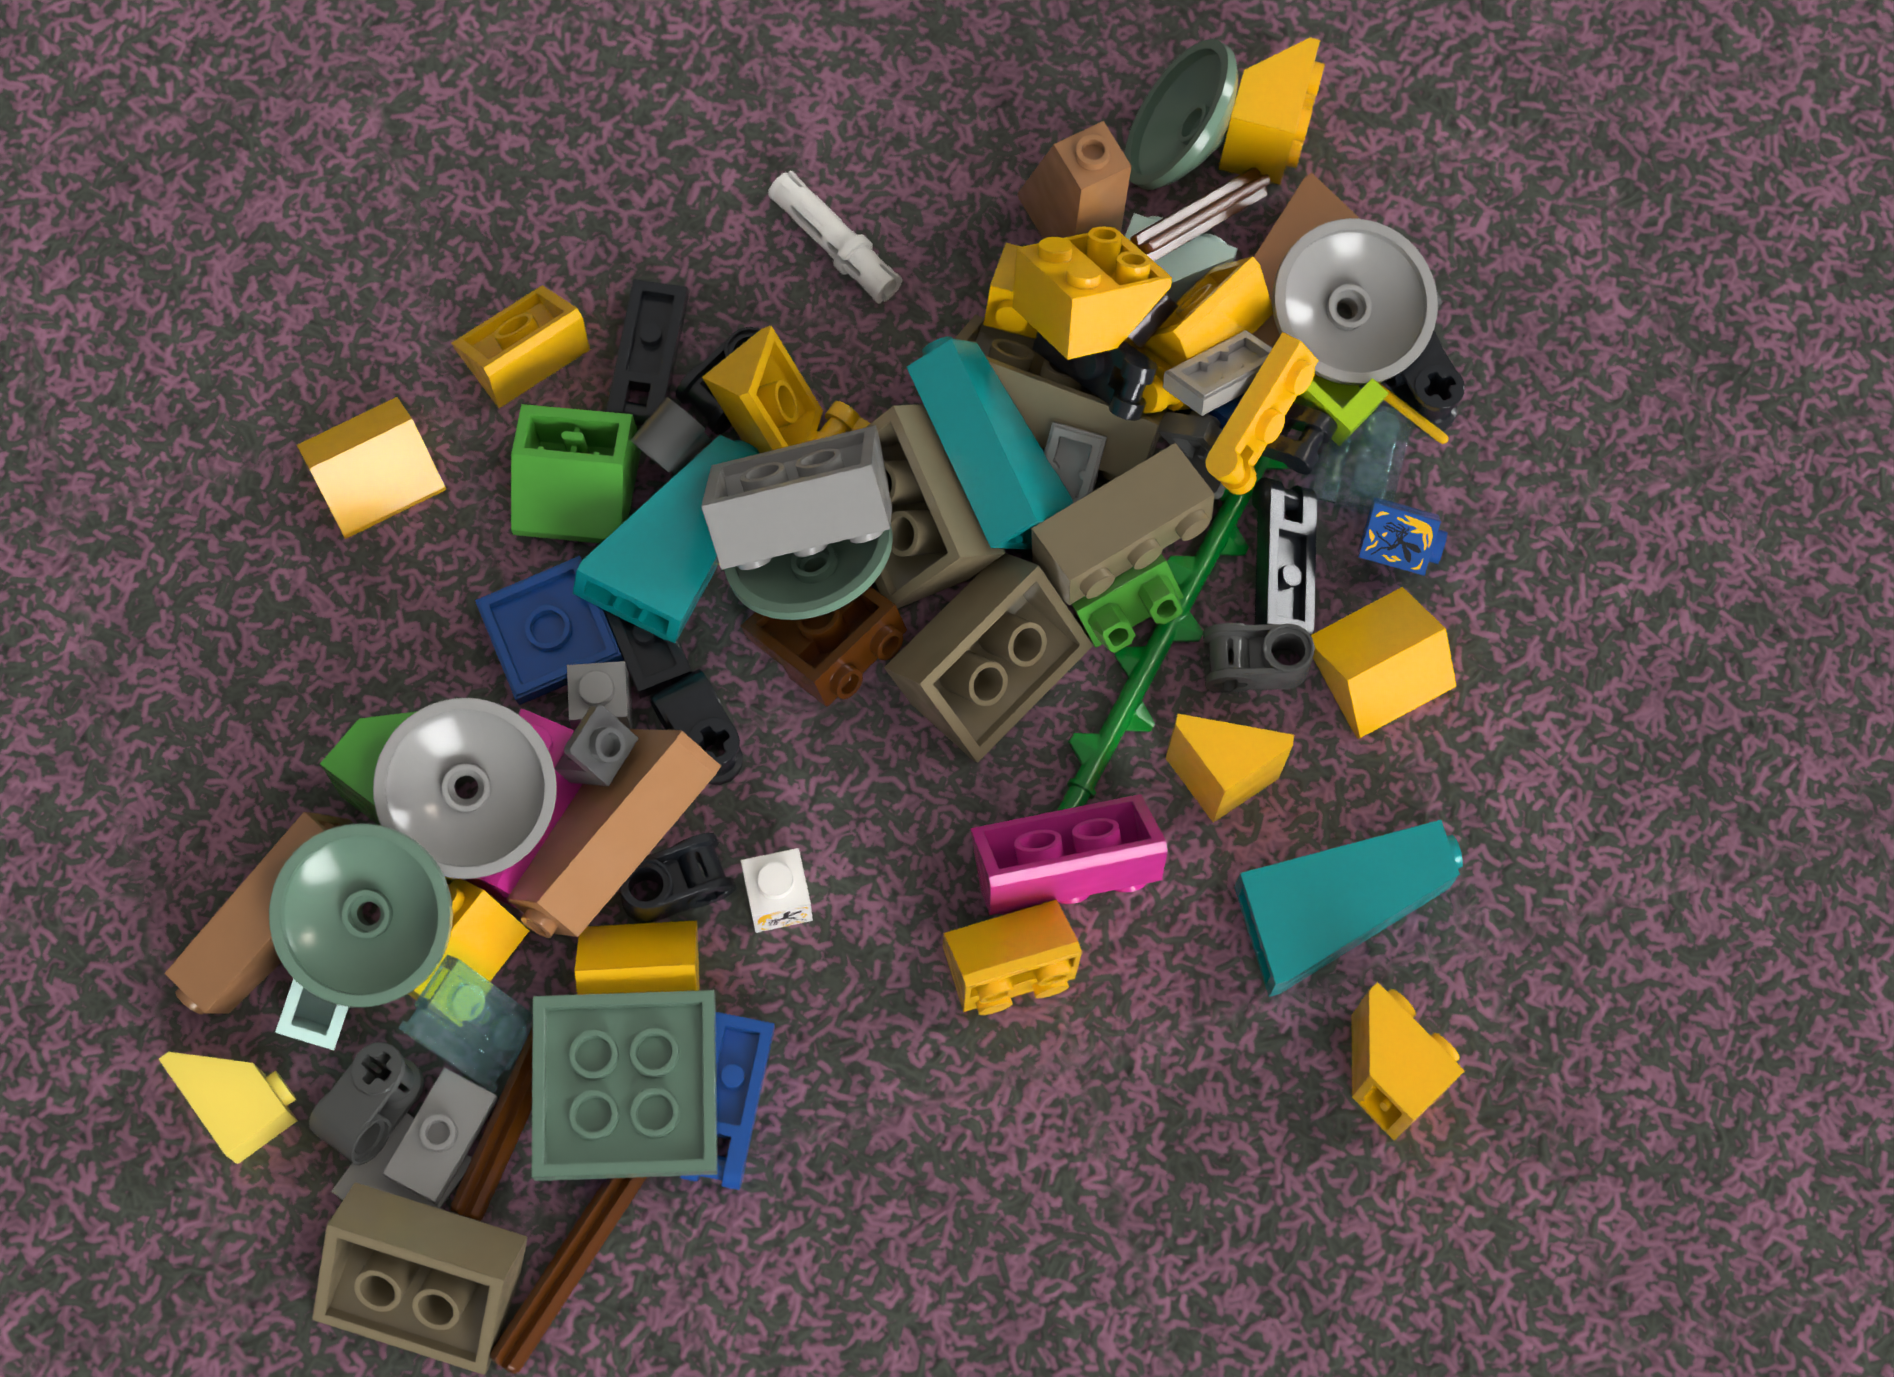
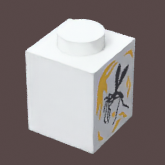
(777, 890)

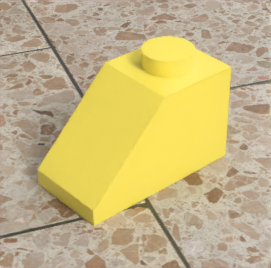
(233, 1100)

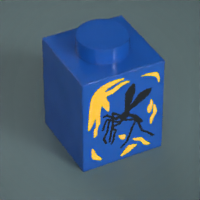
(1402, 537)

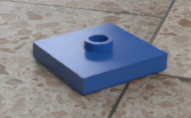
(543, 629)

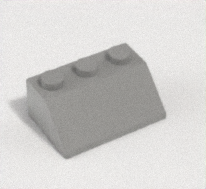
(798, 499)

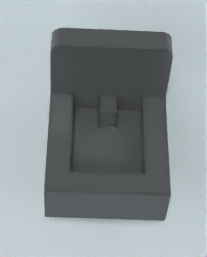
(1195, 438)
(596, 749)

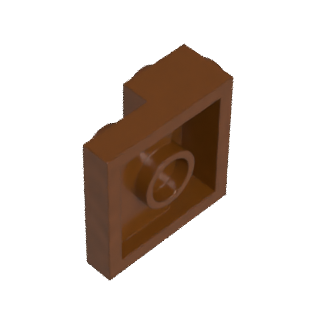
(833, 649)

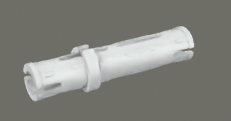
(850, 251)

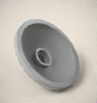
(1377, 278)
(474, 739)

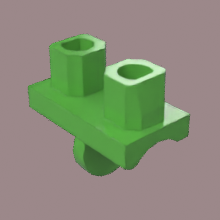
(1128, 602)

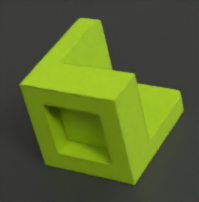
(1343, 403)

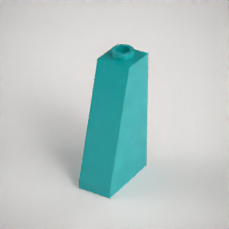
(987, 443)
(662, 554)
(1337, 898)

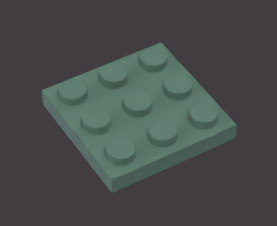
(624, 1085)

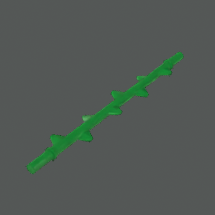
(1144, 662)

